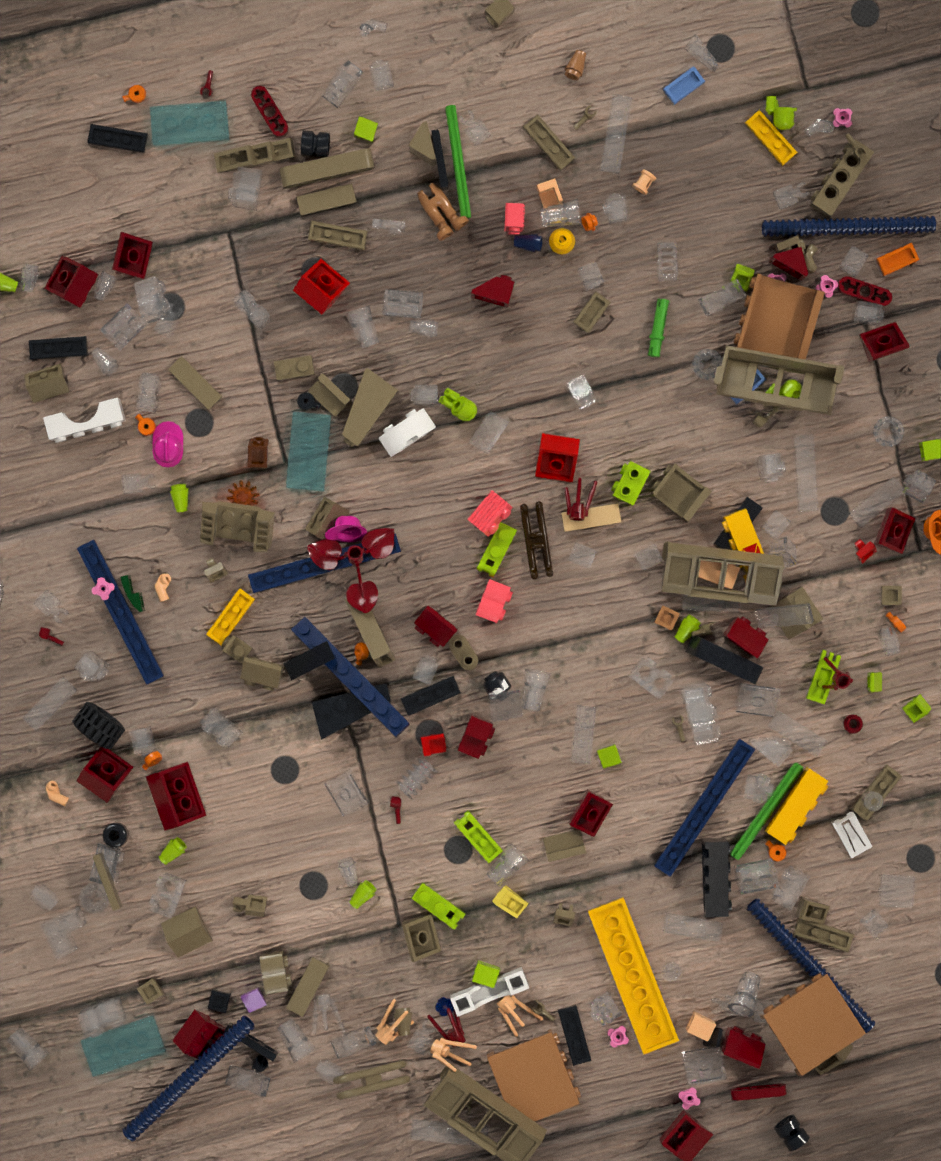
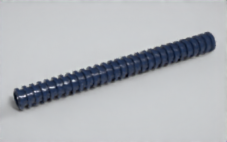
(849, 226)
(802, 956)
(188, 1078)

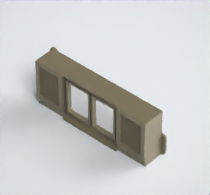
(739, 370)
(683, 567)
(455, 1092)

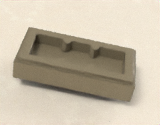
(591, 312)

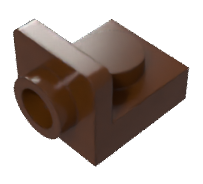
(258, 452)

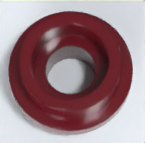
(859, 724)

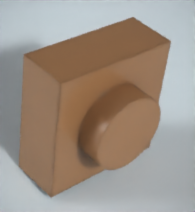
(666, 617)

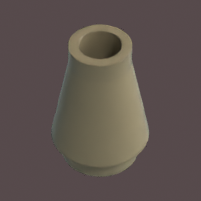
(404, 1025)

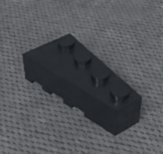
(342, 710)
(715, 877)

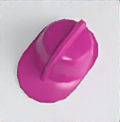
(167, 444)
(346, 530)

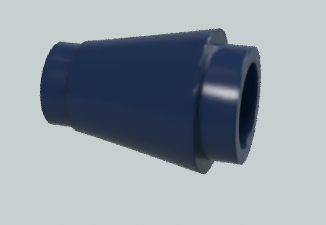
(529, 242)

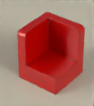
(433, 744)

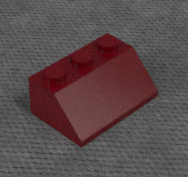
(176, 796)

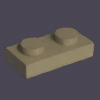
(294, 368)

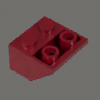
(198, 1034)
(685, 1137)

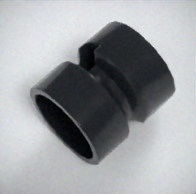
(315, 143)
(795, 1138)

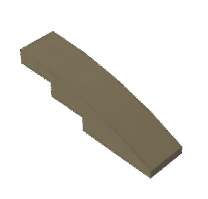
(254, 155)

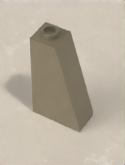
(368, 406)
(373, 636)

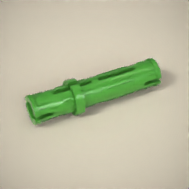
(658, 328)

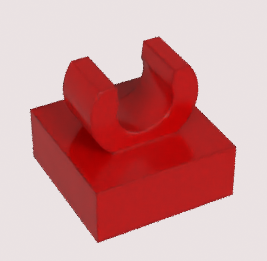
(864, 551)

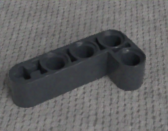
(724, 659)

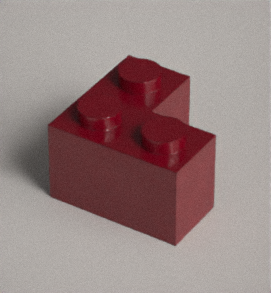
(475, 736)

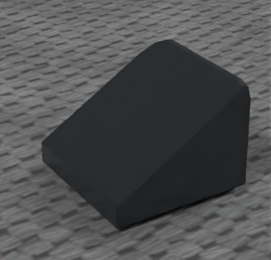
(715, 1039)

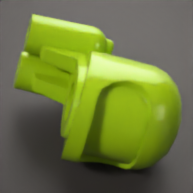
(782, 116)
(790, 388)
(460, 406)

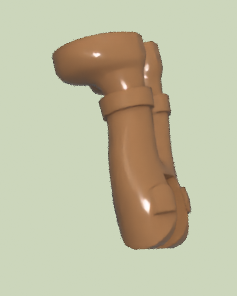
(431, 208)

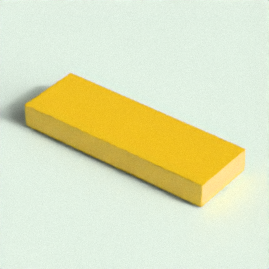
(771, 137)
(230, 616)

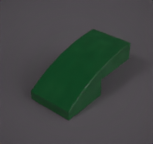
(135, 598)

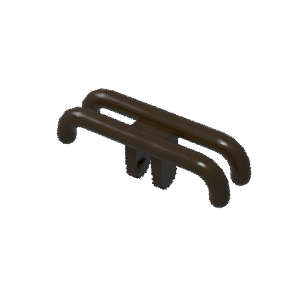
(536, 540)

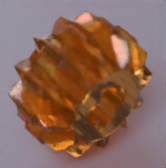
(246, 491)

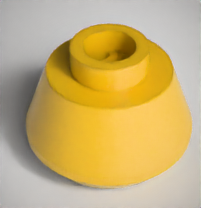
(565, 245)

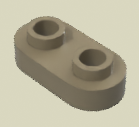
(463, 652)

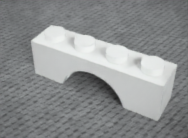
(108, 414)
(479, 994)

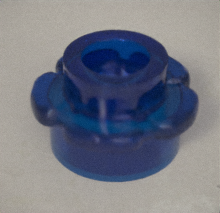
(439, 1006)

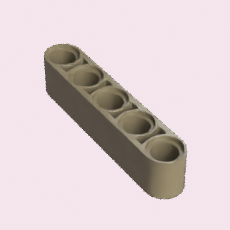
(326, 168)

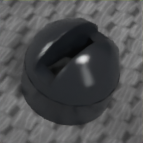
(263, 1063)

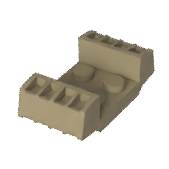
(236, 523)

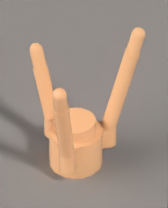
(507, 1005)
(387, 1032)
(440, 1049)

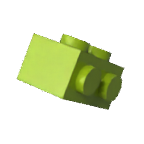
(631, 482)

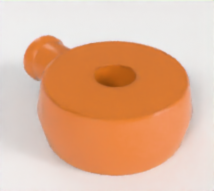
(131, 94)
(145, 421)
(896, 622)
(361, 652)
(152, 759)
(772, 851)

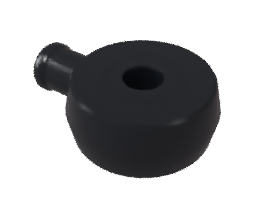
(311, 401)

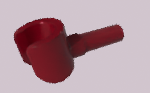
(208, 84)
(45, 634)
(396, 803)

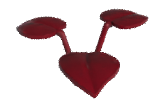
(376, 542)

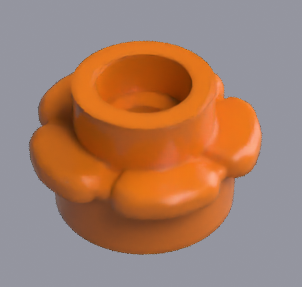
(589, 222)

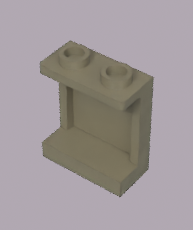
(680, 492)

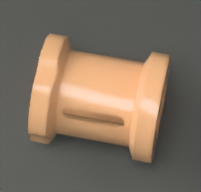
(644, 182)

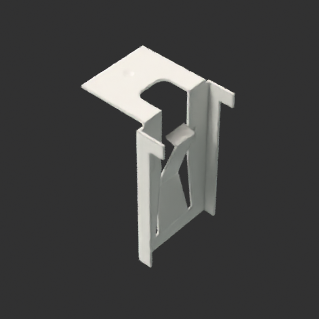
(857, 844)

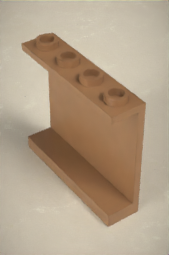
(779, 317)
(813, 1023)
(535, 1077)

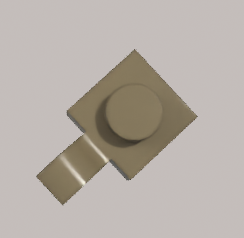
(253, 905)

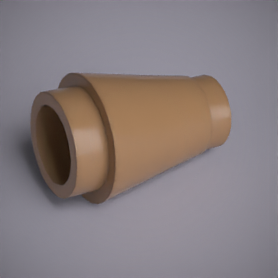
(575, 67)

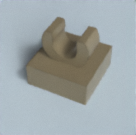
(215, 570)
(563, 916)

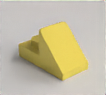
(510, 901)

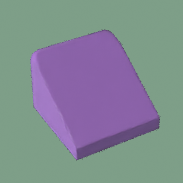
(253, 1000)

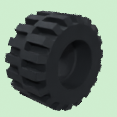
(98, 725)

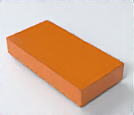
(897, 259)

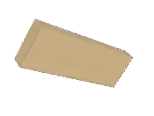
(596, 517)

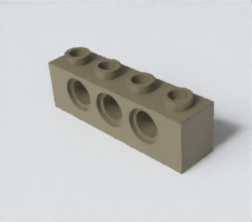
(826, 205)

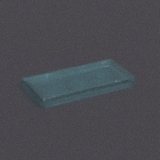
(189, 123)
(308, 451)
(123, 1045)

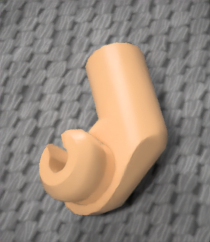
(161, 585)
(54, 793)

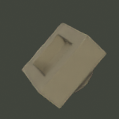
(891, 595)
(150, 991)

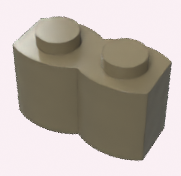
(274, 972)

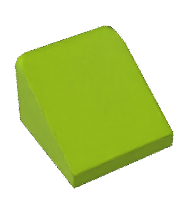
(365, 129)
(743, 275)
(874, 681)
(917, 708)
(609, 756)

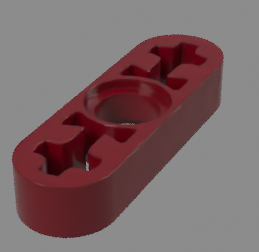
(281, 121)
(852, 282)
(758, 1091)

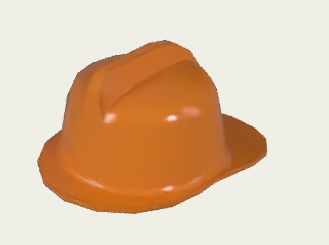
(932, 530)

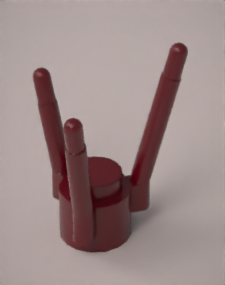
(577, 511)
(840, 679)
(454, 1034)

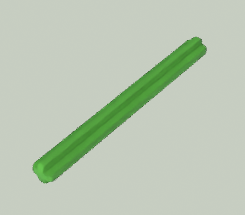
(458, 161)
(766, 811)

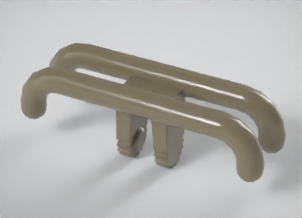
(371, 1080)

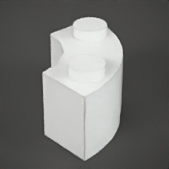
(406, 432)

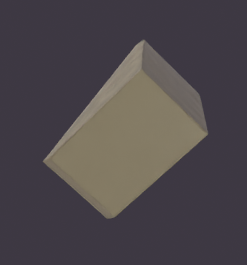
(812, 910)

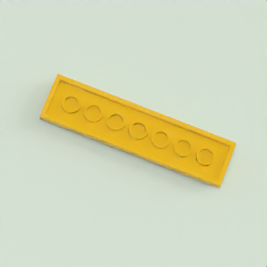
(633, 975)

